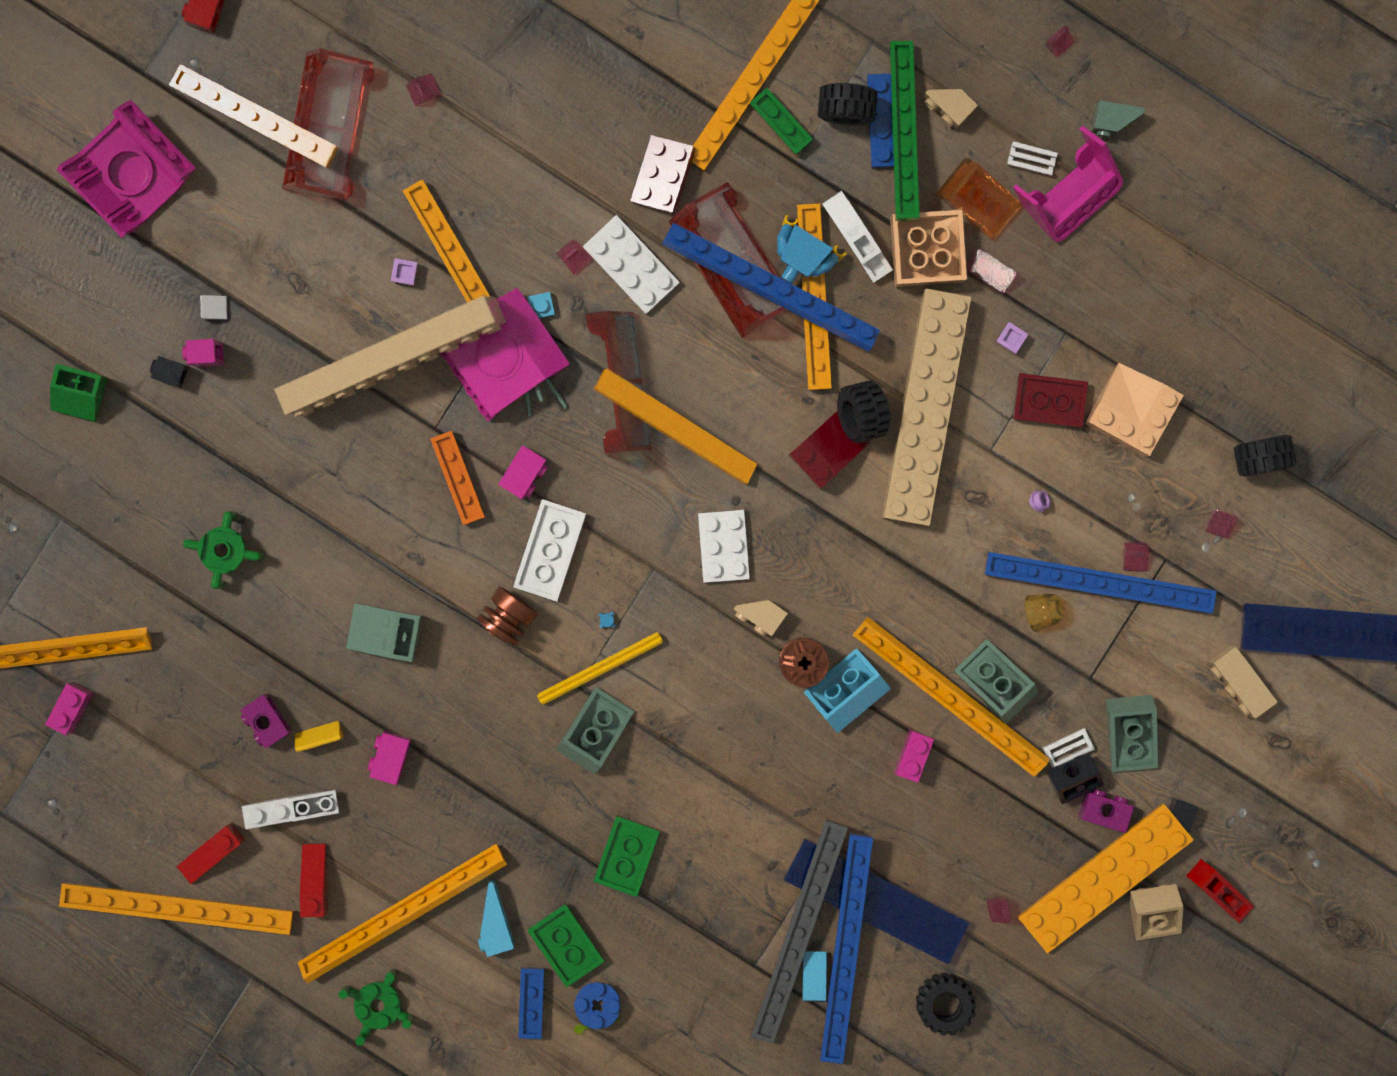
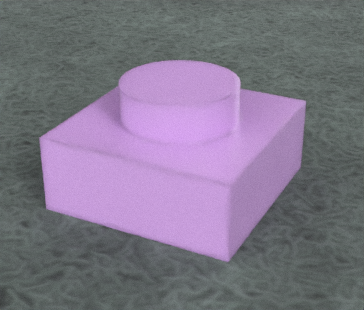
(404, 272)
(1011, 338)

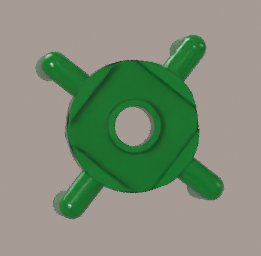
(236, 550)
(377, 1019)

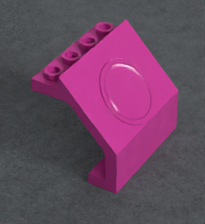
(127, 170)
(509, 361)

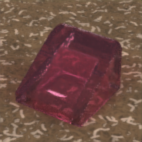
(1060, 41)
(422, 89)
(573, 256)
(1221, 523)
(1135, 556)
(998, 909)

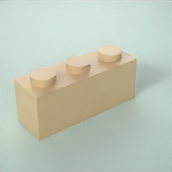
(1242, 682)

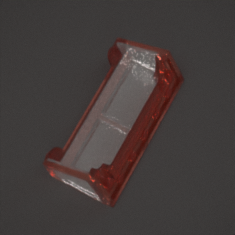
(329, 109)
(718, 221)

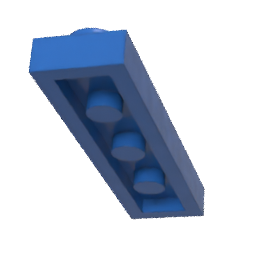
(881, 129)

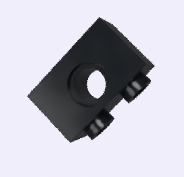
(1070, 787)

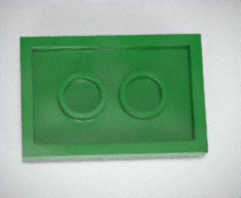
(626, 856)
(565, 945)

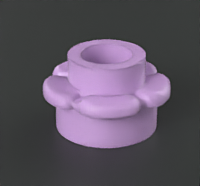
(1039, 501)

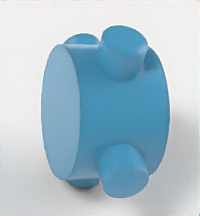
(607, 620)

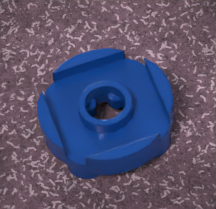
(611, 1005)

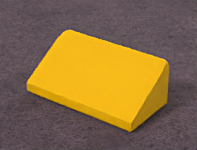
(318, 736)

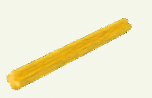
(600, 668)

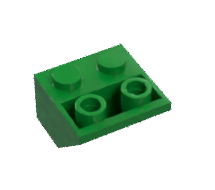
(76, 392)

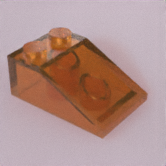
(979, 197)

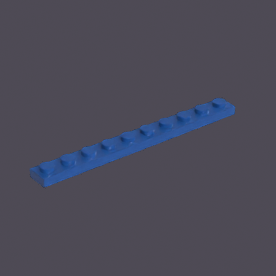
(771, 287)
(1100, 582)
(846, 948)

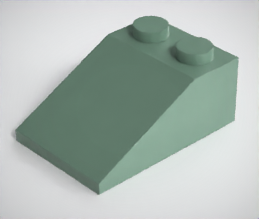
(997, 681)
(595, 730)
(1132, 733)

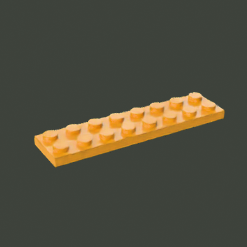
(1105, 878)

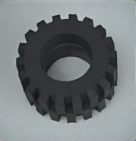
(847, 104)
(863, 411)
(1265, 455)
(954, 1021)

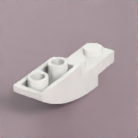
(857, 236)
(290, 809)

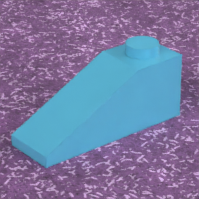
(495, 929)

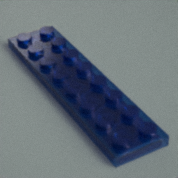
(1319, 632)
(890, 908)

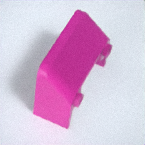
(1078, 194)

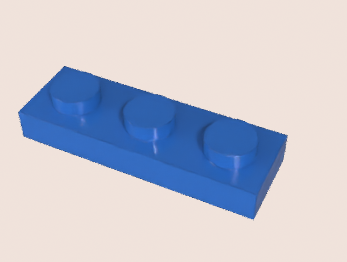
(531, 1003)

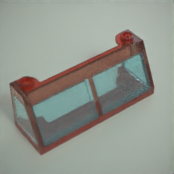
(623, 359)

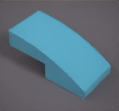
(814, 976)

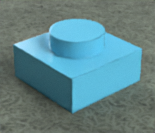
(542, 305)

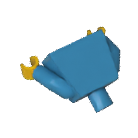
(804, 252)

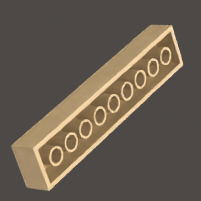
(390, 356)
(926, 407)

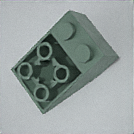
(384, 632)

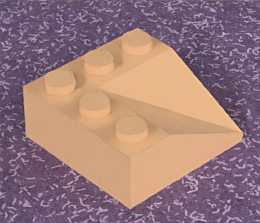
(929, 249)
(1134, 409)

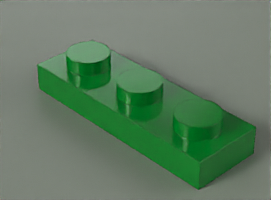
(781, 121)

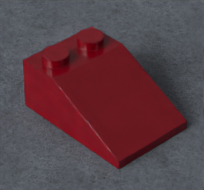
(826, 452)

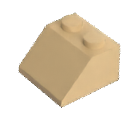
(1156, 912)

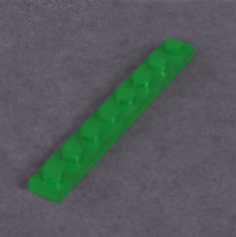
(904, 131)

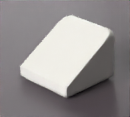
(213, 307)

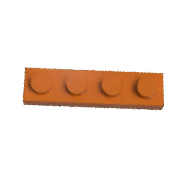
(457, 477)

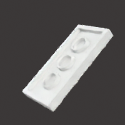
(631, 264)
(549, 550)

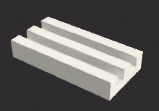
(1051, 163)
(1086, 739)

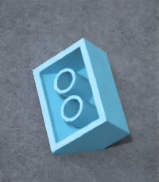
(847, 690)

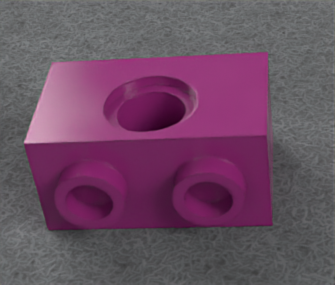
(265, 707)
(1118, 817)

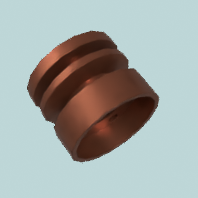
(507, 616)
(793, 653)

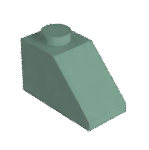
(1113, 117)

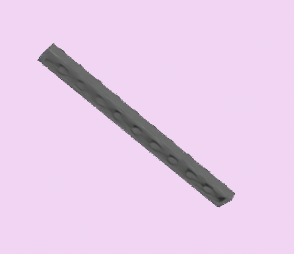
(799, 931)

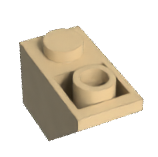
(951, 104)
(763, 614)

